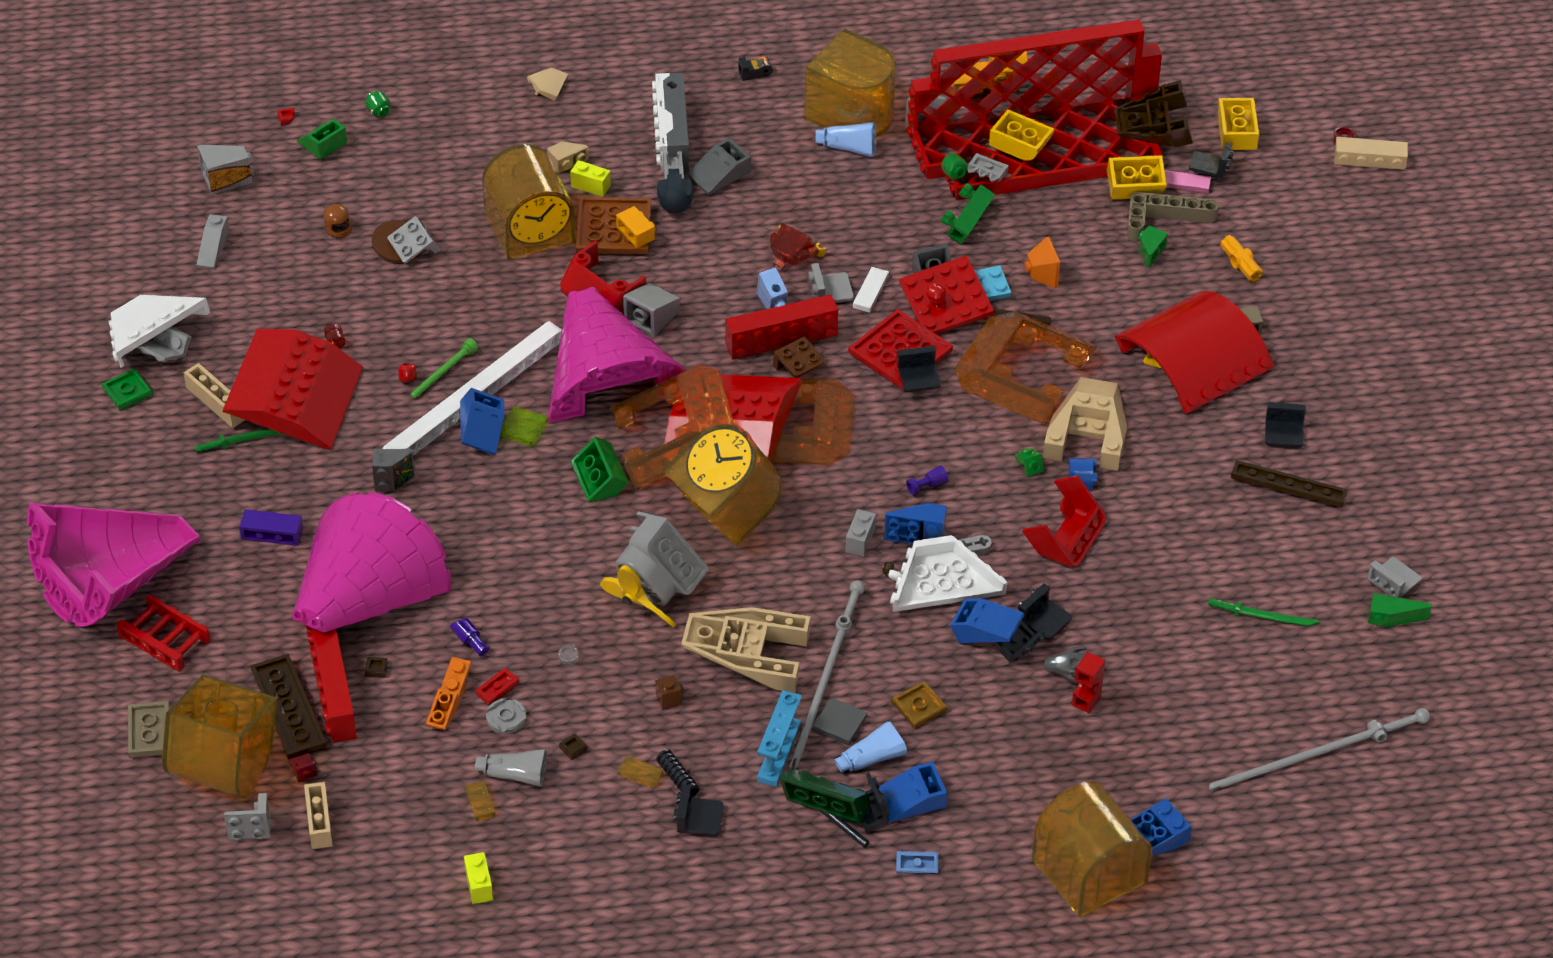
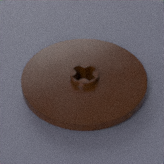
(383, 246)

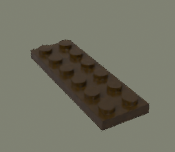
(294, 716)

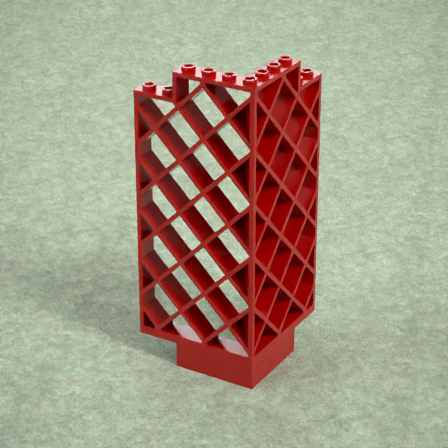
(1139, 76)

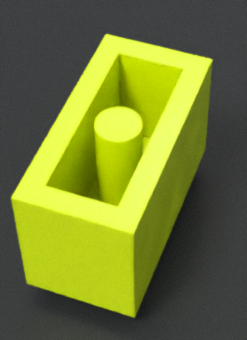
(590, 178)
(478, 878)

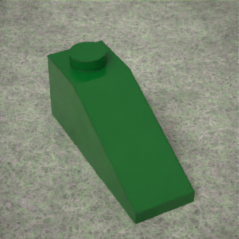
(1394, 611)

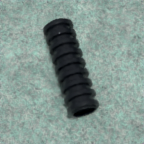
(676, 771)

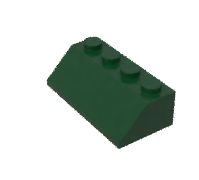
(825, 795)

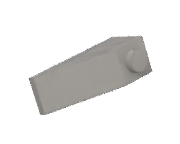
(213, 241)

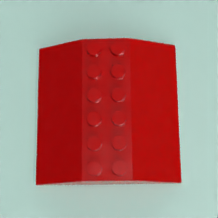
(294, 385)
(756, 405)

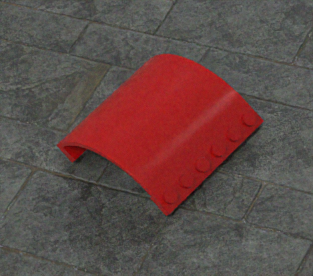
(1201, 347)

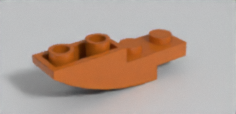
(450, 694)

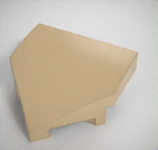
(548, 82)

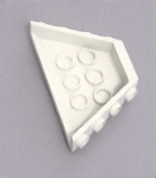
(148, 317)
(943, 573)

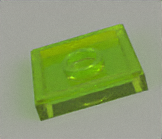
(523, 426)

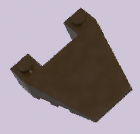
(1151, 117)

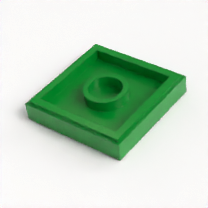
(127, 389)

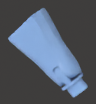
(851, 138)
(878, 746)

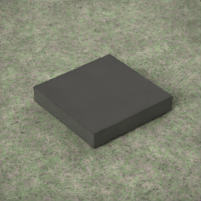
(840, 721)

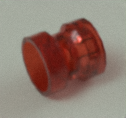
(334, 334)

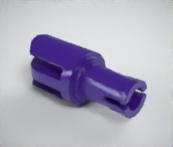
(469, 635)

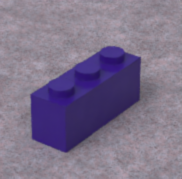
(271, 527)

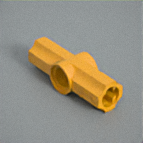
(1241, 258)

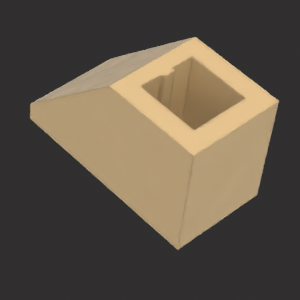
(566, 154)

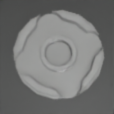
(506, 716)

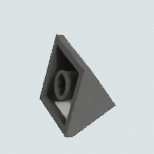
(930, 257)

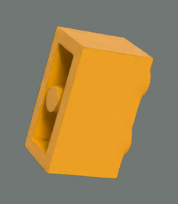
(635, 227)

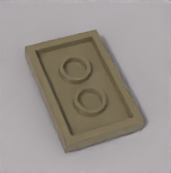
(146, 728)

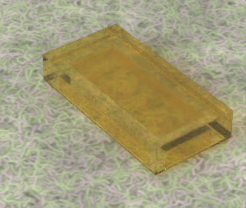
(640, 772)
(480, 800)

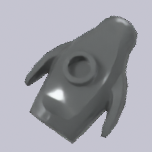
(1065, 663)

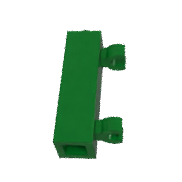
(970, 214)

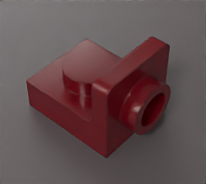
(303, 767)

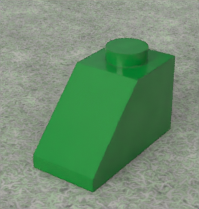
(1152, 244)

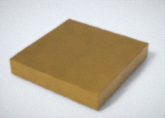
(919, 704)

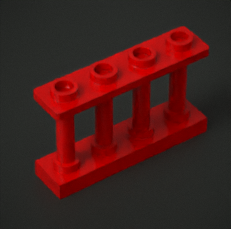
(160, 649)

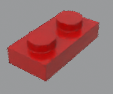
(497, 686)

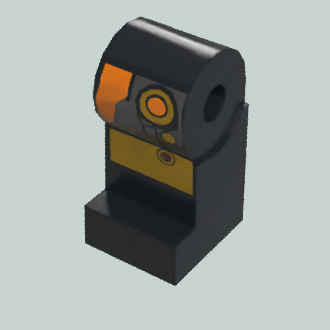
(754, 68)

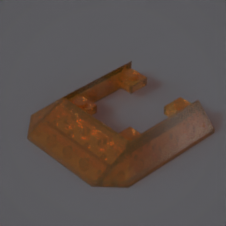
(987, 378)
(705, 407)
(831, 429)

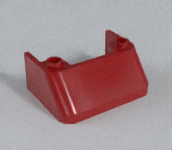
(580, 278)
(1078, 531)

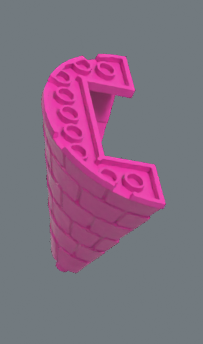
(601, 352)
(99, 555)
(368, 561)

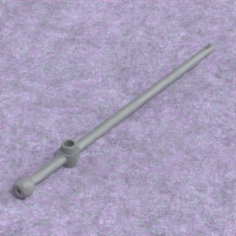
(843, 627)
(1375, 730)

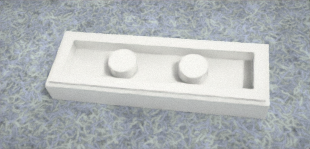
(870, 289)

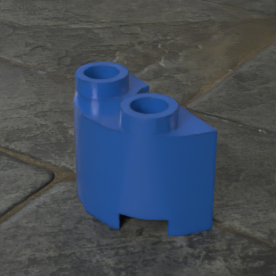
(1084, 468)

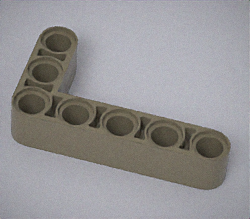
(1168, 207)

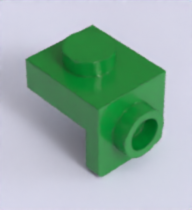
(1031, 460)

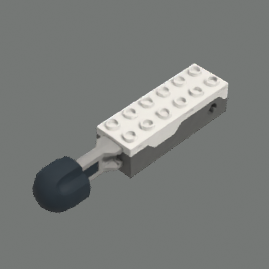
(673, 191)

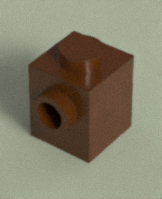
(669, 692)

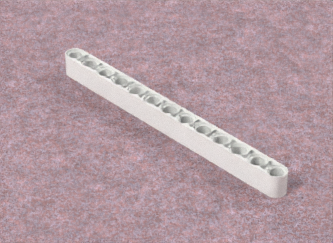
(488, 381)

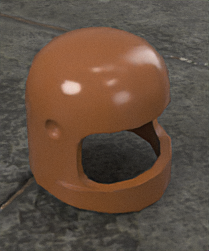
(335, 215)

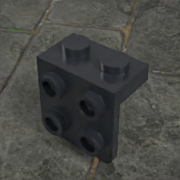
(1211, 164)
(918, 369)
(1284, 424)
(1040, 611)
(1021, 642)
(878, 811)
(697, 814)

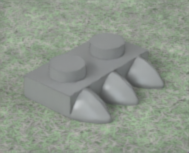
(987, 167)

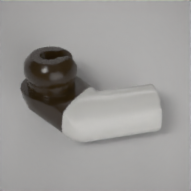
(889, 572)

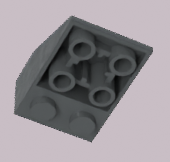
(721, 166)

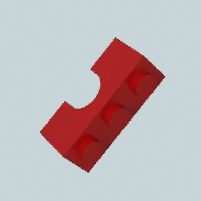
(1090, 678)

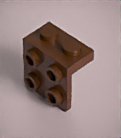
(798, 357)

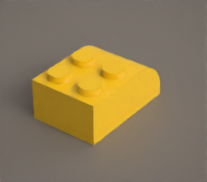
(1238, 123)
(1019, 135)
(1135, 175)

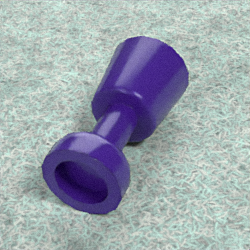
(932, 478)

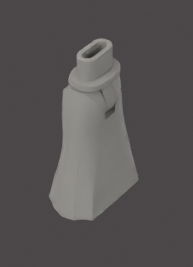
(520, 766)

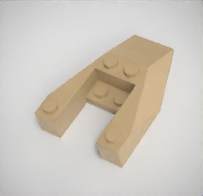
(1090, 411)
(738, 638)

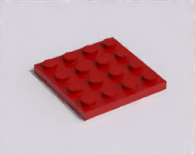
(963, 301)
(896, 332)

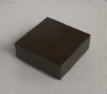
(376, 667)
(573, 746)

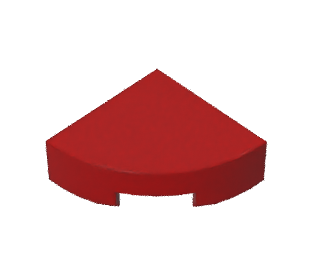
(286, 115)

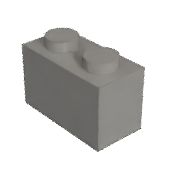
(860, 533)

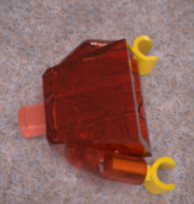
(792, 246)

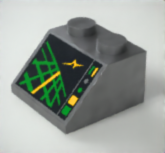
(392, 468)

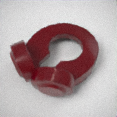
(1343, 130)

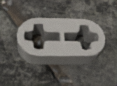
(975, 543)

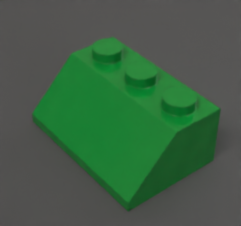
(599, 470)

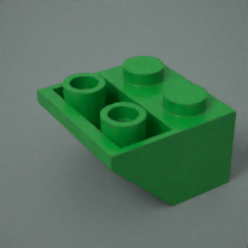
(324, 138)

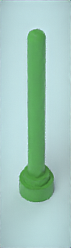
(469, 347)

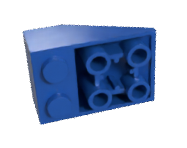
(481, 420)
(915, 523)
(985, 622)
(914, 792)
(1163, 827)

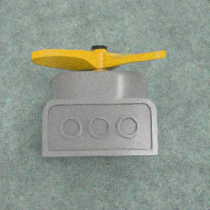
(655, 566)

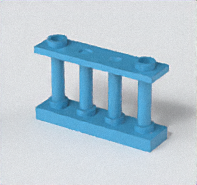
(779, 738)

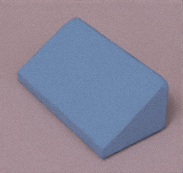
(916, 862)

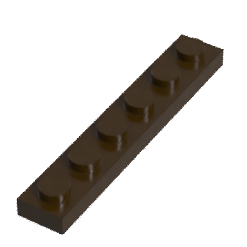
(1289, 483)

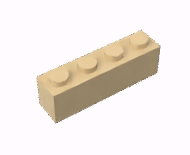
(1371, 153)
(210, 392)

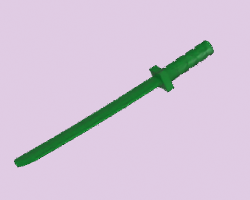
(235, 439)
(1260, 613)

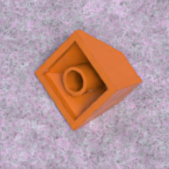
(1043, 264)

